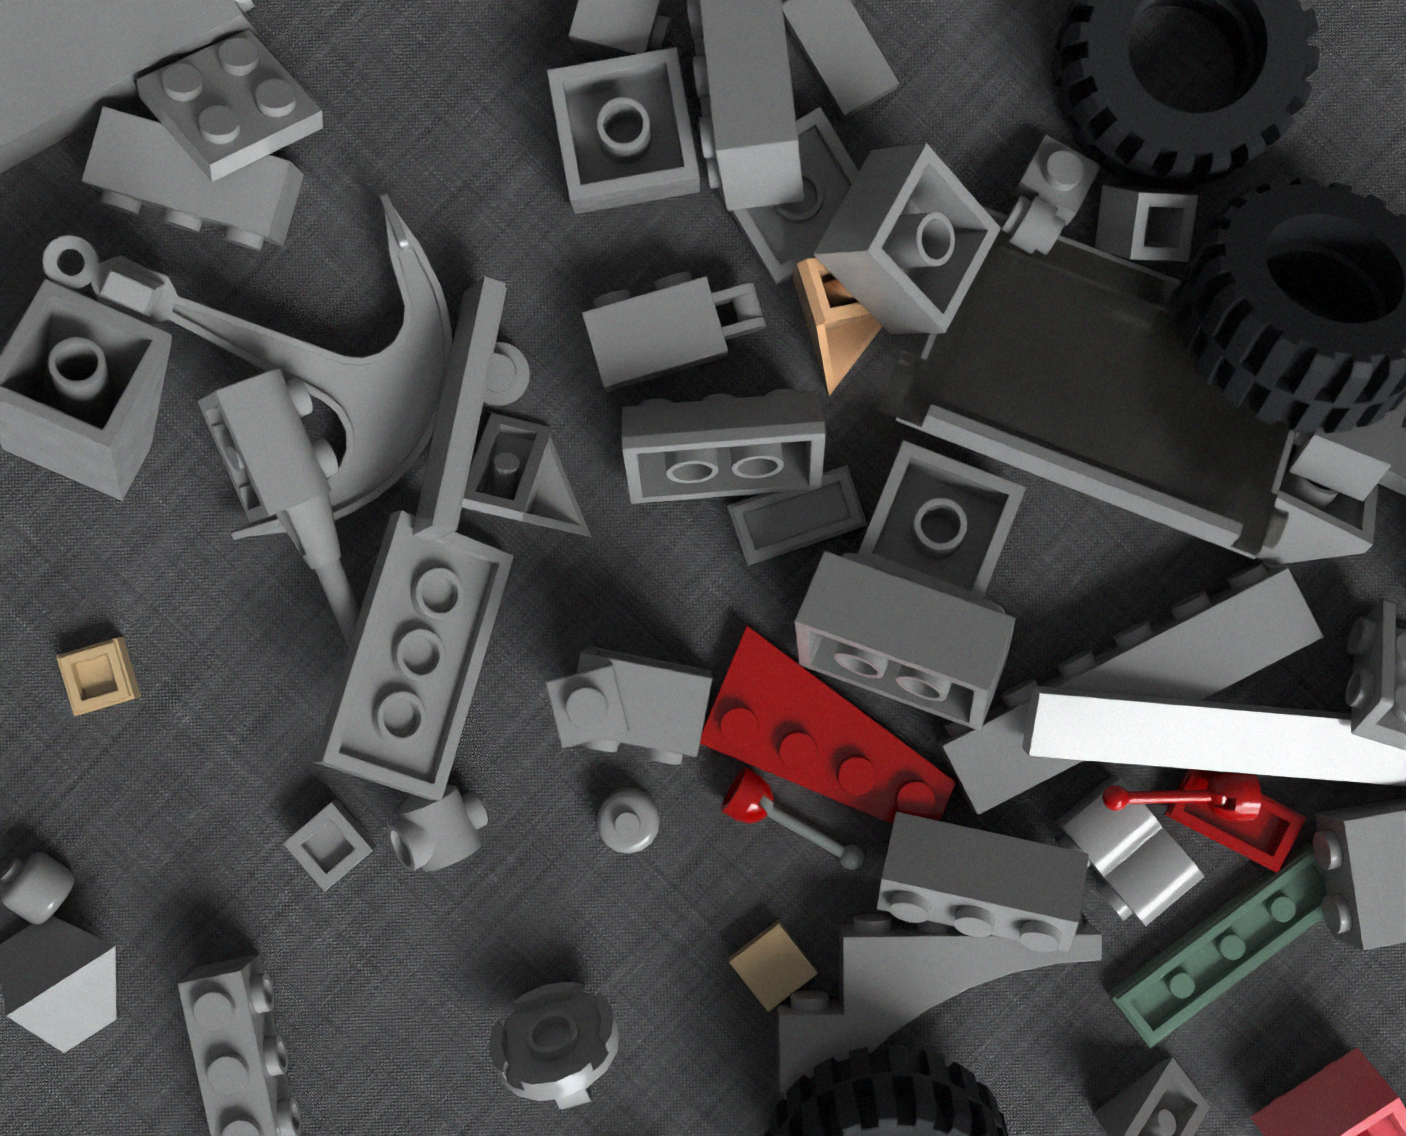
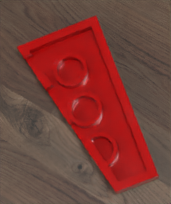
(807, 733)

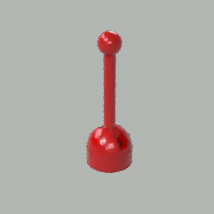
(1228, 796)

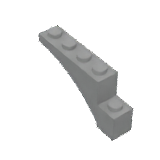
(893, 977)

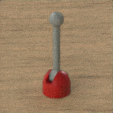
(751, 800)

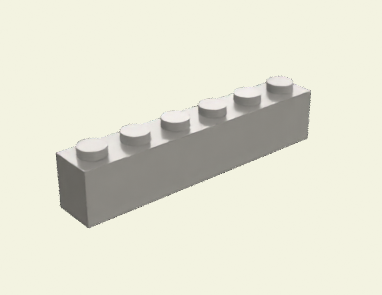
(1184, 657)

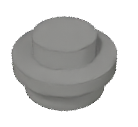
(507, 376)

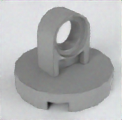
(555, 1044)

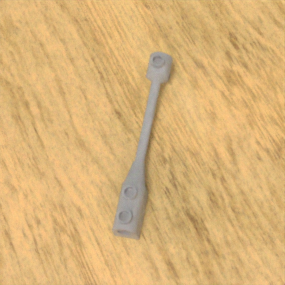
(285, 475)

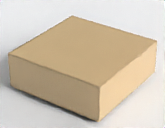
(98, 676)
(773, 965)

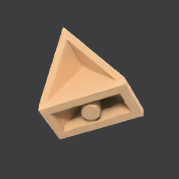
(834, 319)

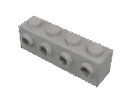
(238, 1049)

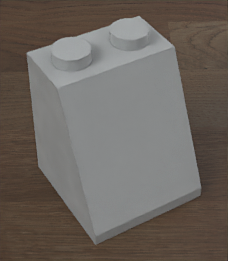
(82, 389)

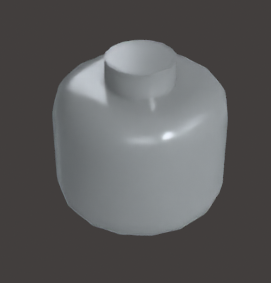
(628, 820)
(36, 887)

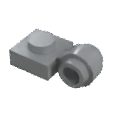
(1048, 195)

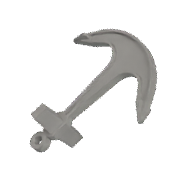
(381, 398)

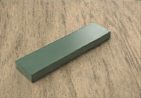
(1223, 947)

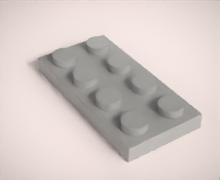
(414, 659)

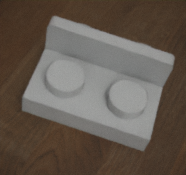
(1378, 677)

